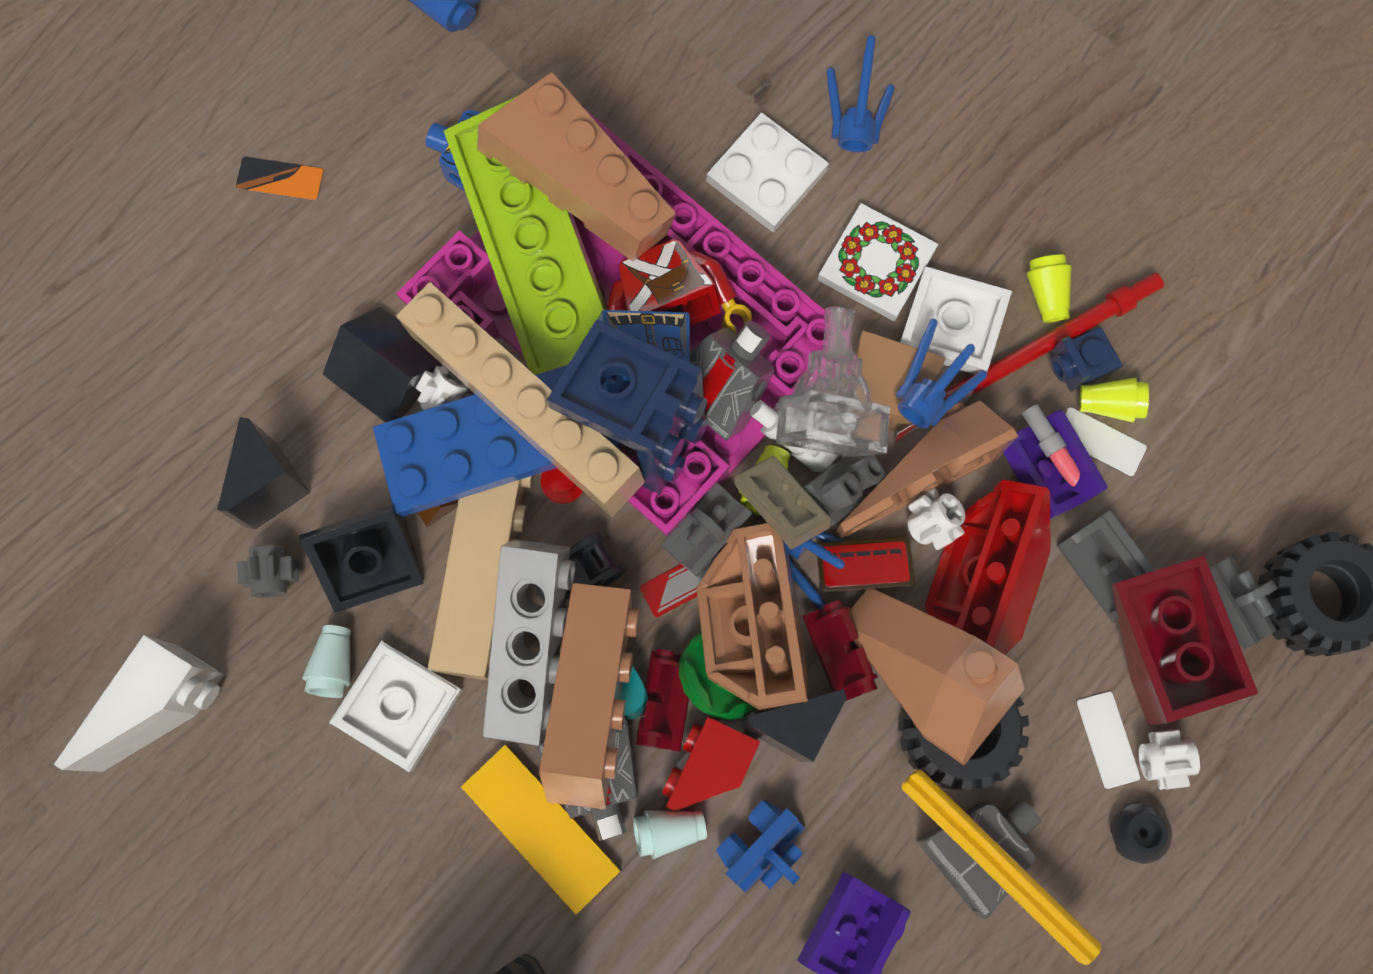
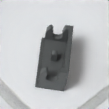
(1103, 556)

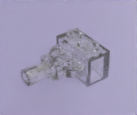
(832, 400)

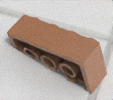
(569, 158)
(586, 696)

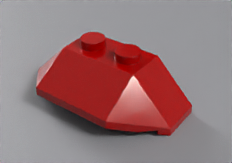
(996, 566)

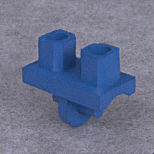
(769, 853)

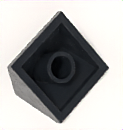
(378, 364)
(258, 478)
(363, 558)
(798, 727)

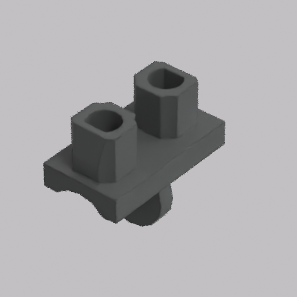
(845, 485)
(706, 529)
(1244, 601)

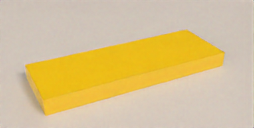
(540, 829)

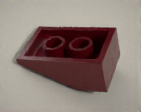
(1180, 642)

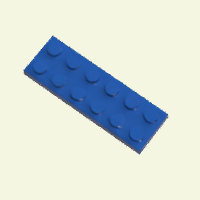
(456, 452)

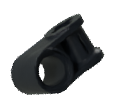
(587, 569)

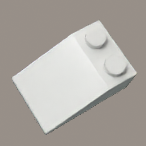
(145, 700)

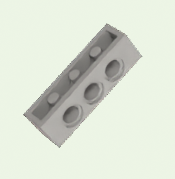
(508, 711)

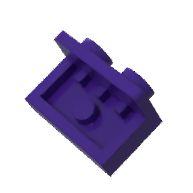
(1035, 468)
(854, 930)

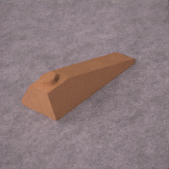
(952, 449)
(938, 674)

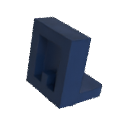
(1084, 359)

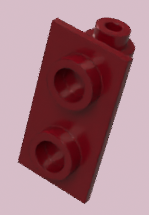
(839, 655)
(667, 704)

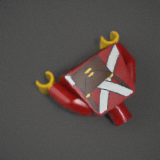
(676, 281)

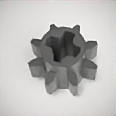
(267, 571)

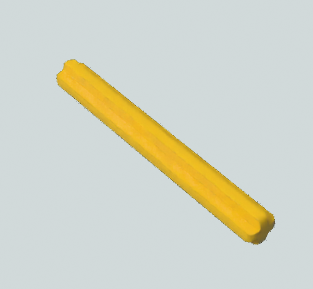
(1002, 867)

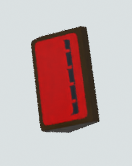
(867, 564)

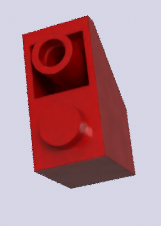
(715, 765)

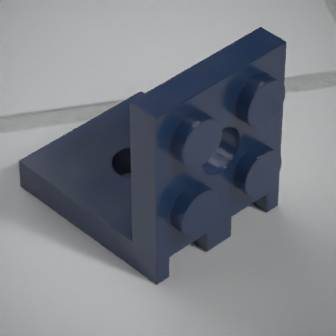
(655, 413)

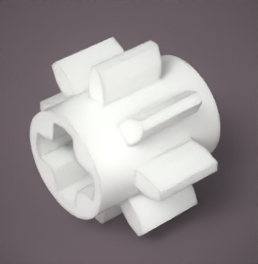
(440, 388)
(936, 519)
(1169, 759)

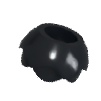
(1126, 836)

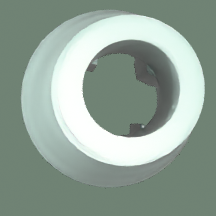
(329, 664)
(667, 831)

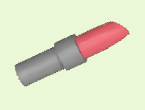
(1052, 444)

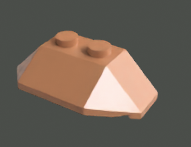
(753, 621)

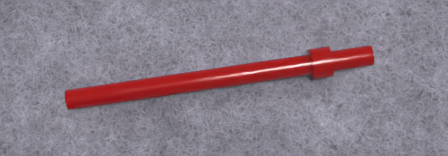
(1117, 303)

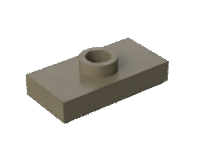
(782, 502)

